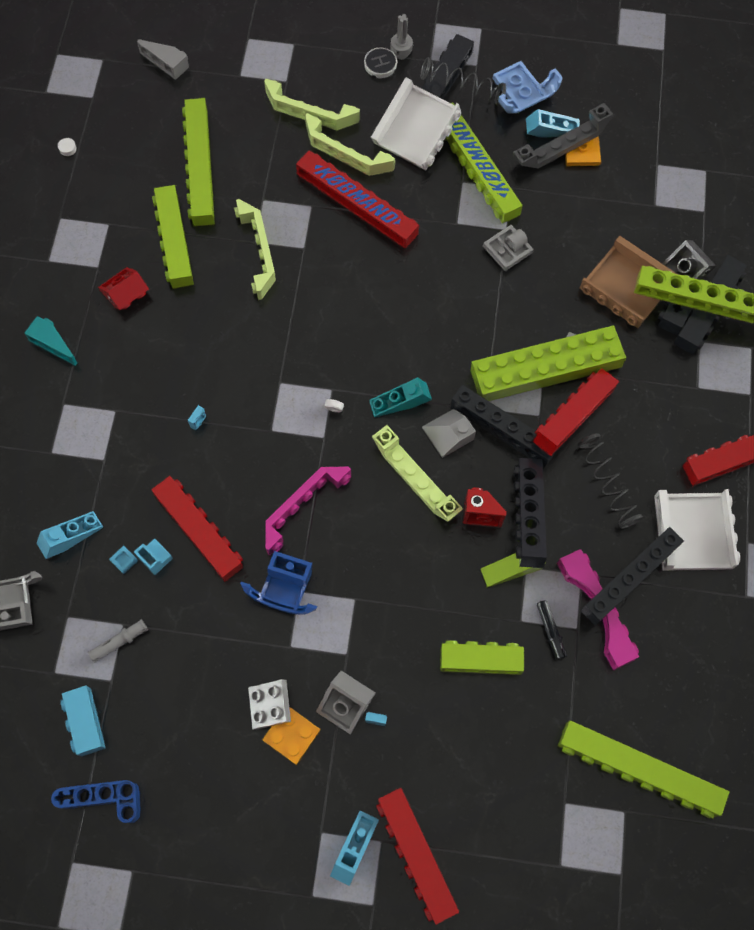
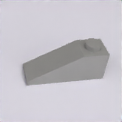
(165, 57)

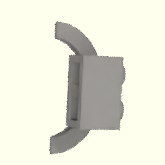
(15, 601)

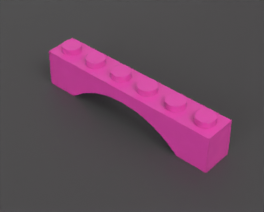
(618, 646)

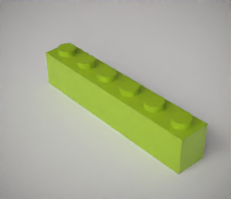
(173, 236)

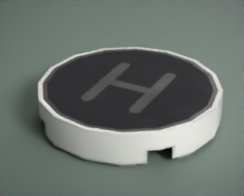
(380, 62)

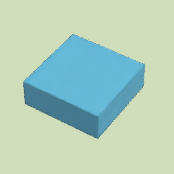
(197, 417)
(123, 559)
(375, 718)

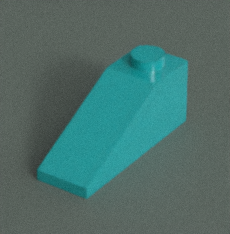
(45, 335)

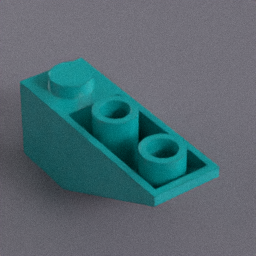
(401, 398)

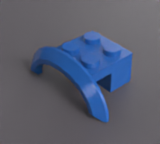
(284, 585)

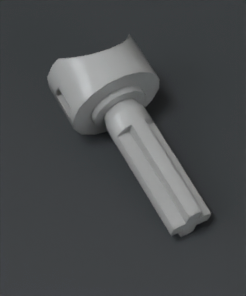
(401, 41)

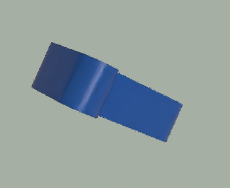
(95, 798)

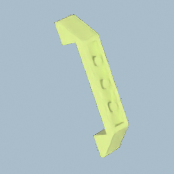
(348, 116)
(381, 164)
(249, 214)
(414, 476)

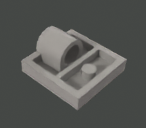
(508, 247)
(269, 704)

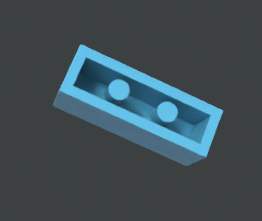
(82, 721)

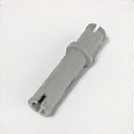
(118, 640)

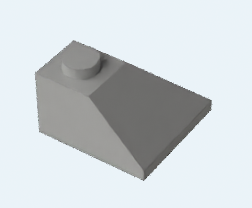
(449, 432)

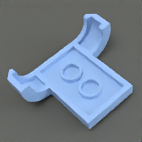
(523, 88)

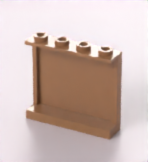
(615, 280)

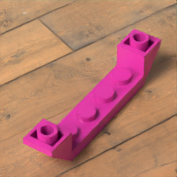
(336, 475)

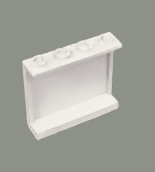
(416, 124)
(704, 525)

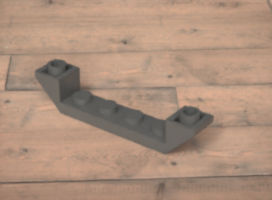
(598, 119)

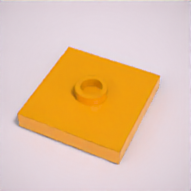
(585, 155)

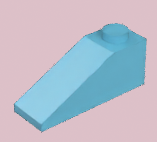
(549, 124)
(354, 848)

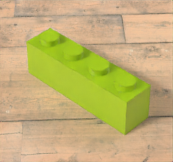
(482, 658)

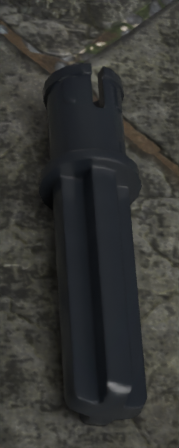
(555, 639)

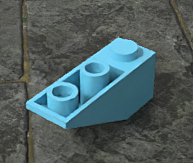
(67, 534)

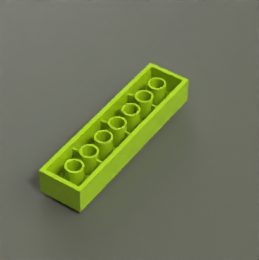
(547, 363)

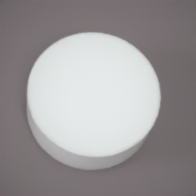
(67, 147)
(334, 405)

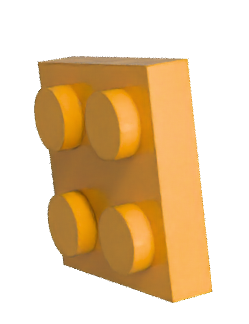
(292, 738)

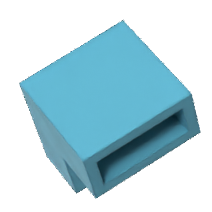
(153, 556)

